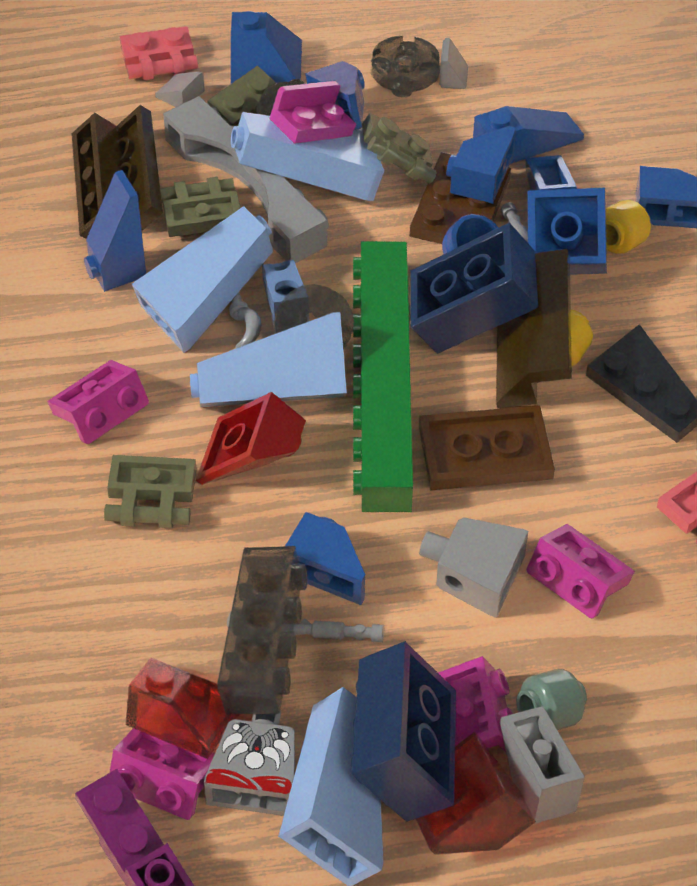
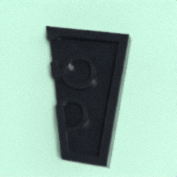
(646, 383)

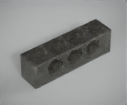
(261, 631)

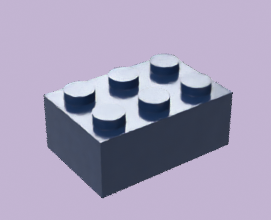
(473, 288)
(405, 732)

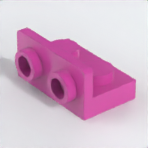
(310, 112)
(100, 400)
(578, 569)
(479, 700)
(161, 772)

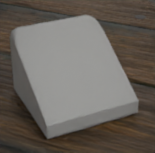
(453, 67)
(182, 88)

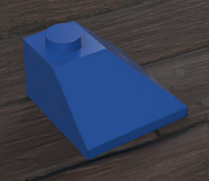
(266, 43)
(572, 222)

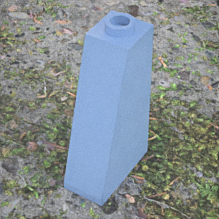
(332, 164)
(204, 277)
(291, 364)
(328, 809)

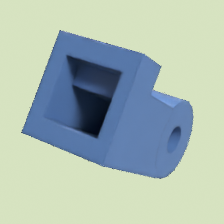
(279, 281)

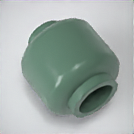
(559, 695)

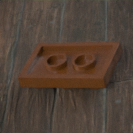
(441, 209)
(486, 447)

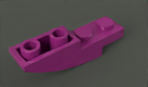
(128, 835)

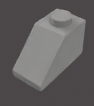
(541, 764)

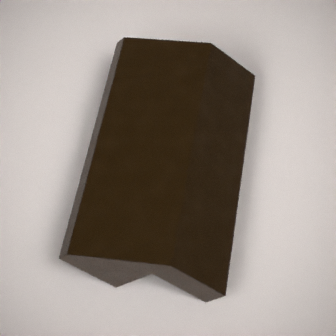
(104, 149)
(539, 342)

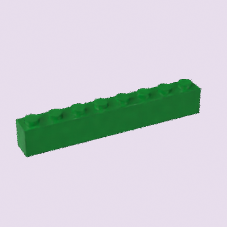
(384, 379)

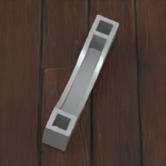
(205, 138)

